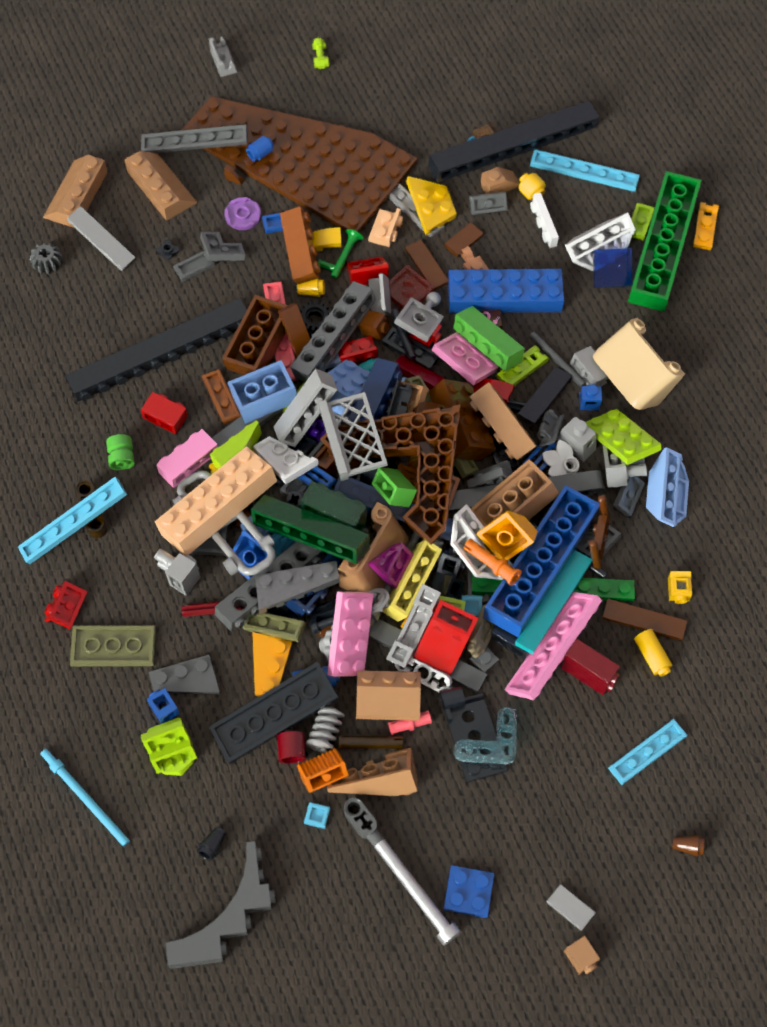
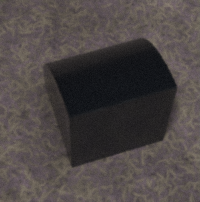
(447, 585)

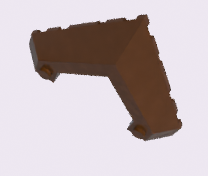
(431, 438)

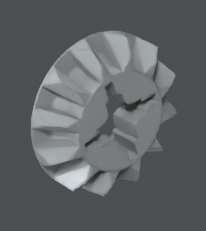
(383, 597)

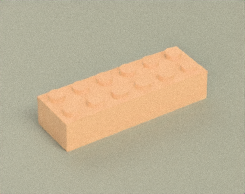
(216, 501)

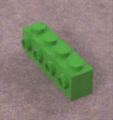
(488, 338)

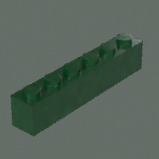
(310, 529)

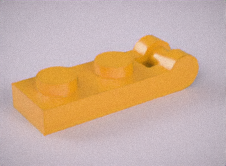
(705, 226)

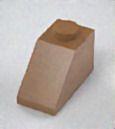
(499, 180)

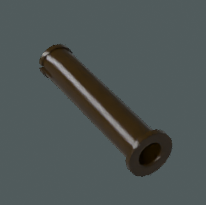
(370, 742)

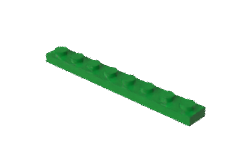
(605, 588)

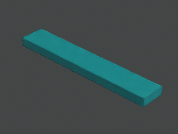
(553, 602)

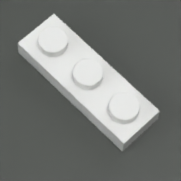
(544, 220)

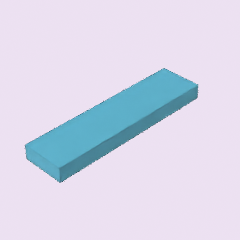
(647, 752)

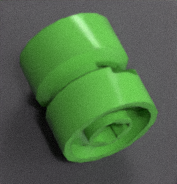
(120, 452)

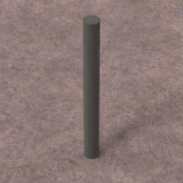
(557, 359)

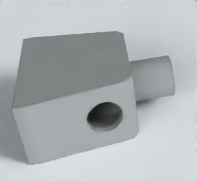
(579, 437)

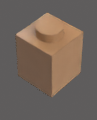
(582, 956)

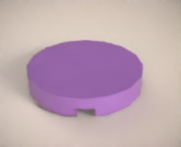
(238, 217)

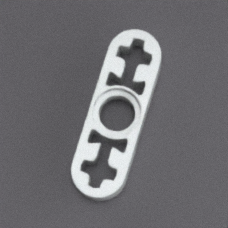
(439, 674)

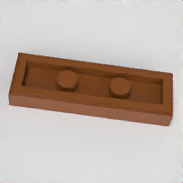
(221, 396)

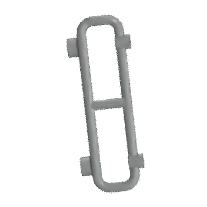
(233, 563)

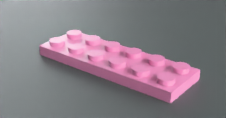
(551, 651)

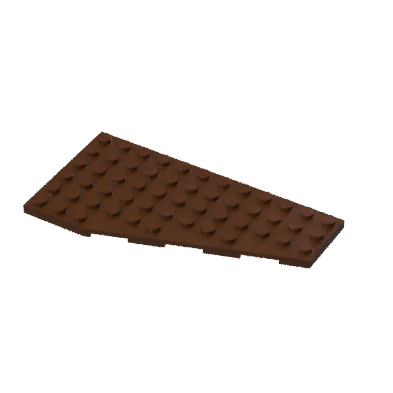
(314, 163)

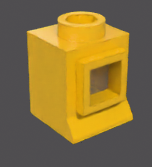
(679, 586)

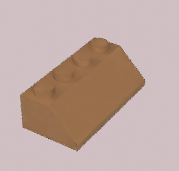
(159, 183)
(77, 188)
(503, 421)
(522, 492)

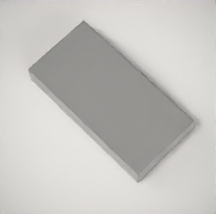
(570, 907)

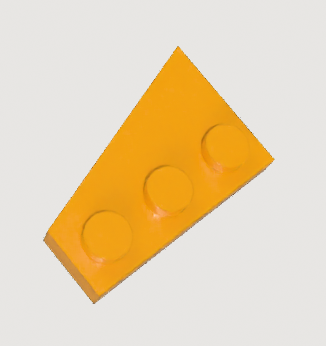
(270, 660)

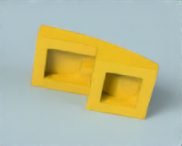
(327, 238)

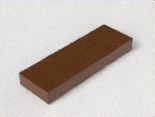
(426, 264)
(294, 327)

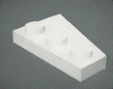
(285, 462)

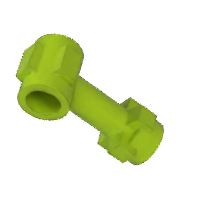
(320, 61)

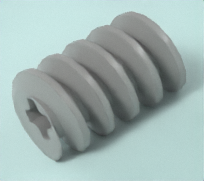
(324, 728)

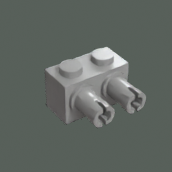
(618, 471)
(179, 570)

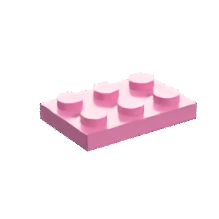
(465, 358)

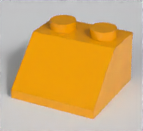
(508, 535)

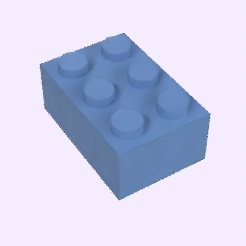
(349, 381)
(262, 391)

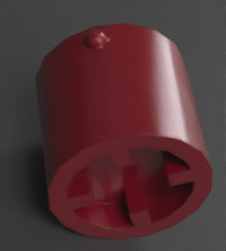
(291, 747)

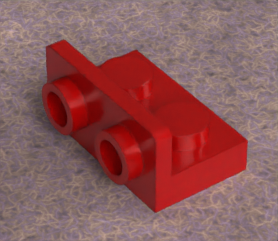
(358, 350)
(65, 605)

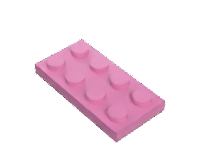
(350, 633)

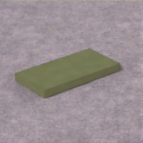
(113, 645)

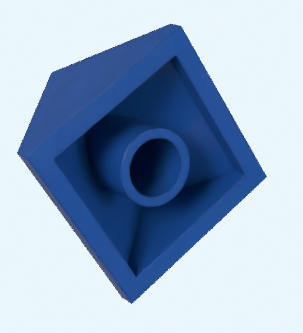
(249, 551)

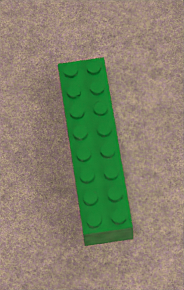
(664, 241)

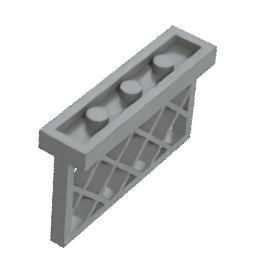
(336, 442)

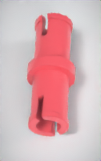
(402, 725)

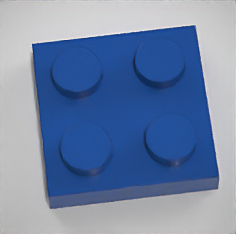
(469, 891)

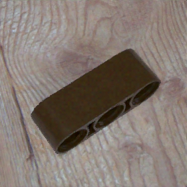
(99, 520)

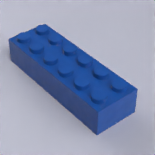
(506, 290)

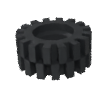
(311, 309)

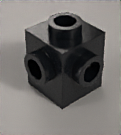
(448, 567)

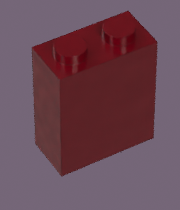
(591, 667)

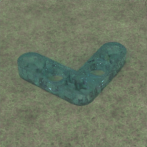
(496, 747)

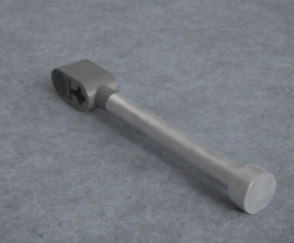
(447, 931)

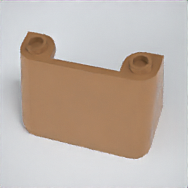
(361, 576)

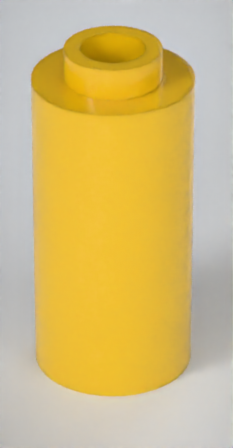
(653, 652)

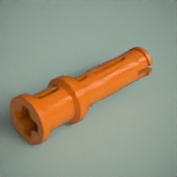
(499, 566)

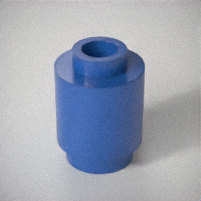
(260, 148)

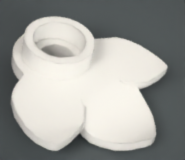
(558, 459)

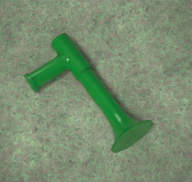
(353, 237)

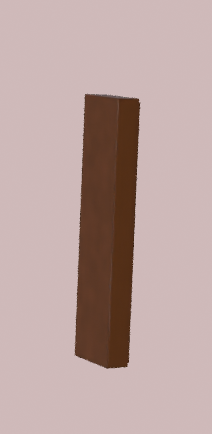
(644, 619)

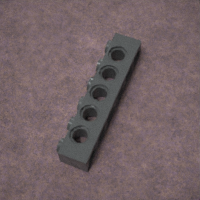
(334, 331)
(234, 618)

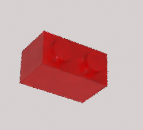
(164, 412)

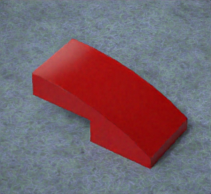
(503, 388)

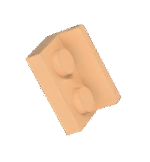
(385, 227)

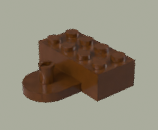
(473, 435)

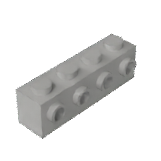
(304, 408)

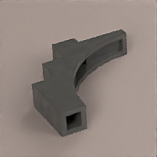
(206, 945)

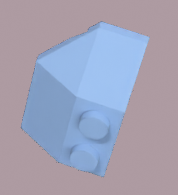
(668, 488)

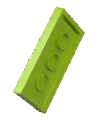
(623, 436)

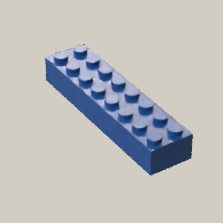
(542, 561)

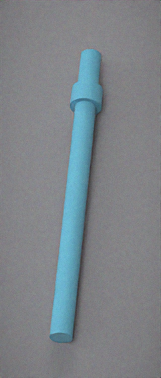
(58, 767)

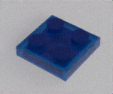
(612, 267)

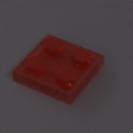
(408, 284)

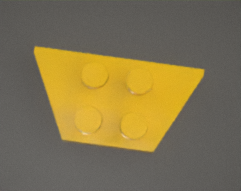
(431, 203)

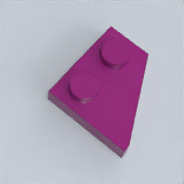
(392, 563)

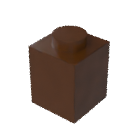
(374, 325)

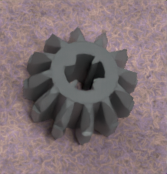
(46, 257)

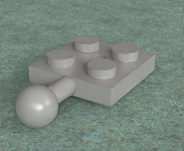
(415, 309)

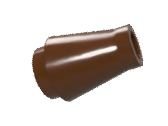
(689, 844)

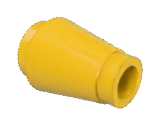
(312, 288)

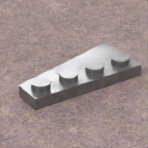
(284, 585)

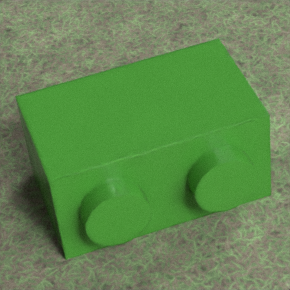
(394, 487)

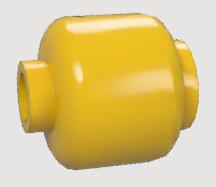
(531, 184)

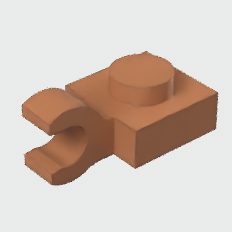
(471, 262)

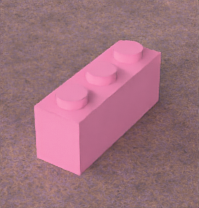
(186, 458)

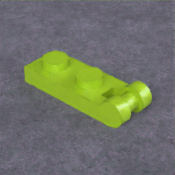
(524, 369)

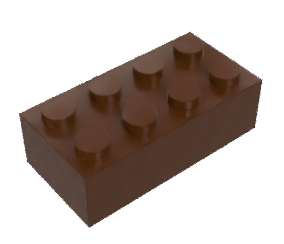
(255, 337)

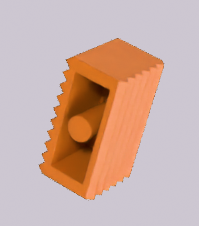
(322, 770)

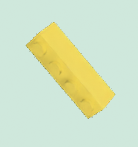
(415, 575)

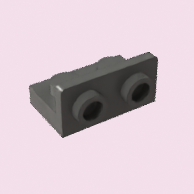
(491, 476)

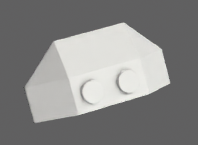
(608, 235)
(465, 528)

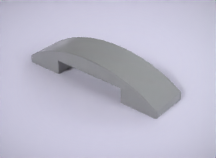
(415, 626)

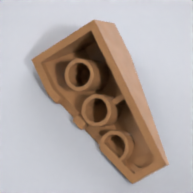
(388, 778)

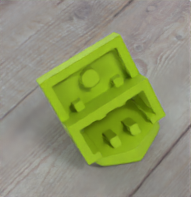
(169, 747)

